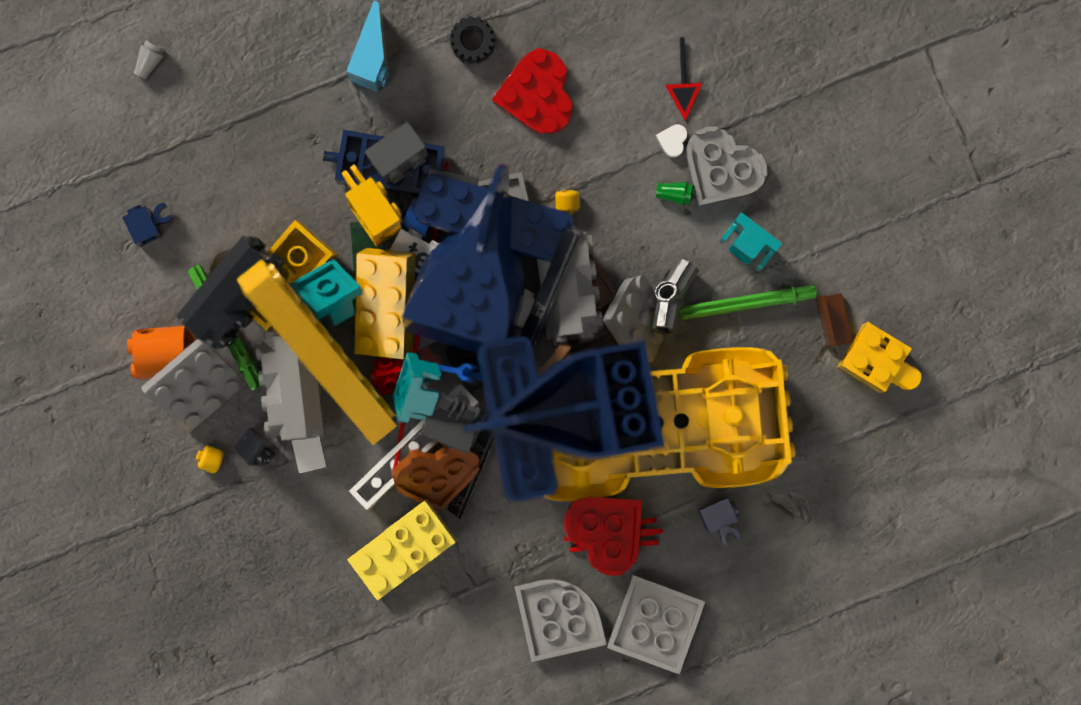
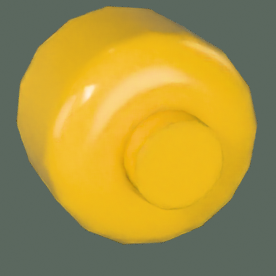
(567, 201)
(209, 459)

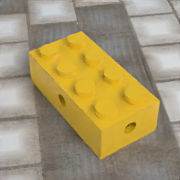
(386, 286)

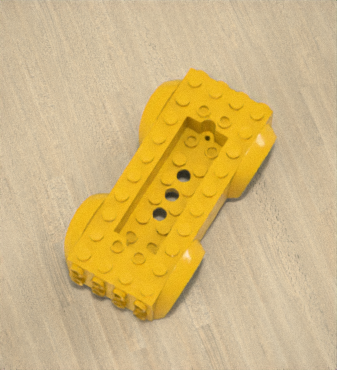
(732, 435)

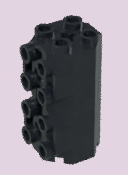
(220, 303)

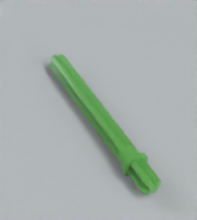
(782, 296)
(237, 349)

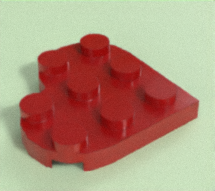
(536, 93)
(607, 530)

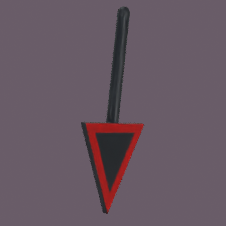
(683, 93)

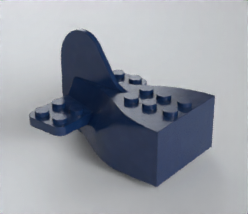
(475, 277)
(579, 407)

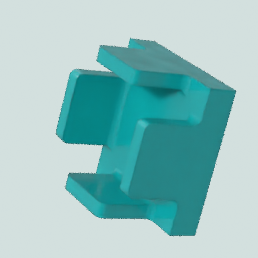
(751, 241)
(328, 292)
(411, 392)

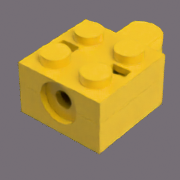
(372, 208)
(880, 358)

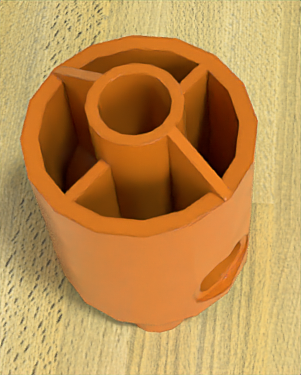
(156, 348)

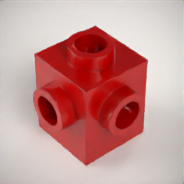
(386, 374)

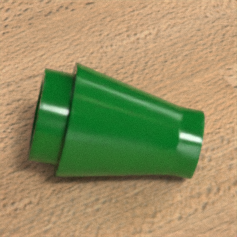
(676, 192)

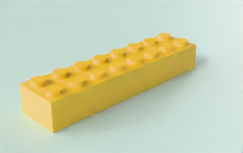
(318, 350)

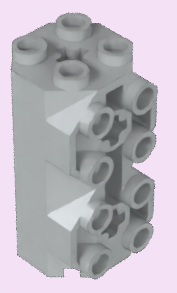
(573, 308)
(292, 393)

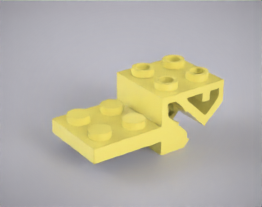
(402, 549)

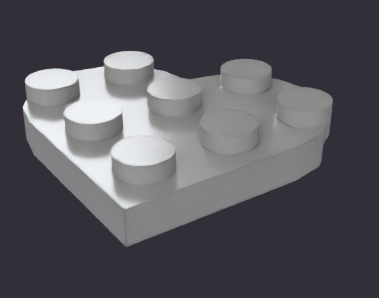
(721, 168)
(633, 313)

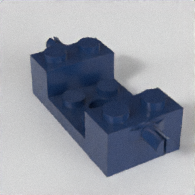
(352, 153)

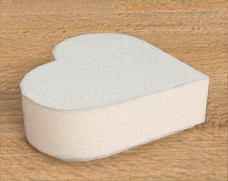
(672, 140)

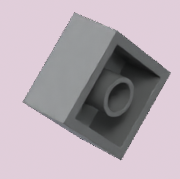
(397, 154)

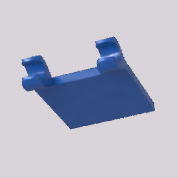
(463, 372)

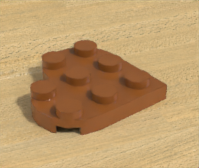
(435, 476)

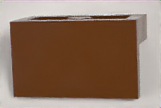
(834, 320)

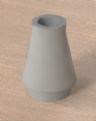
(148, 59)

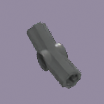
(668, 308)

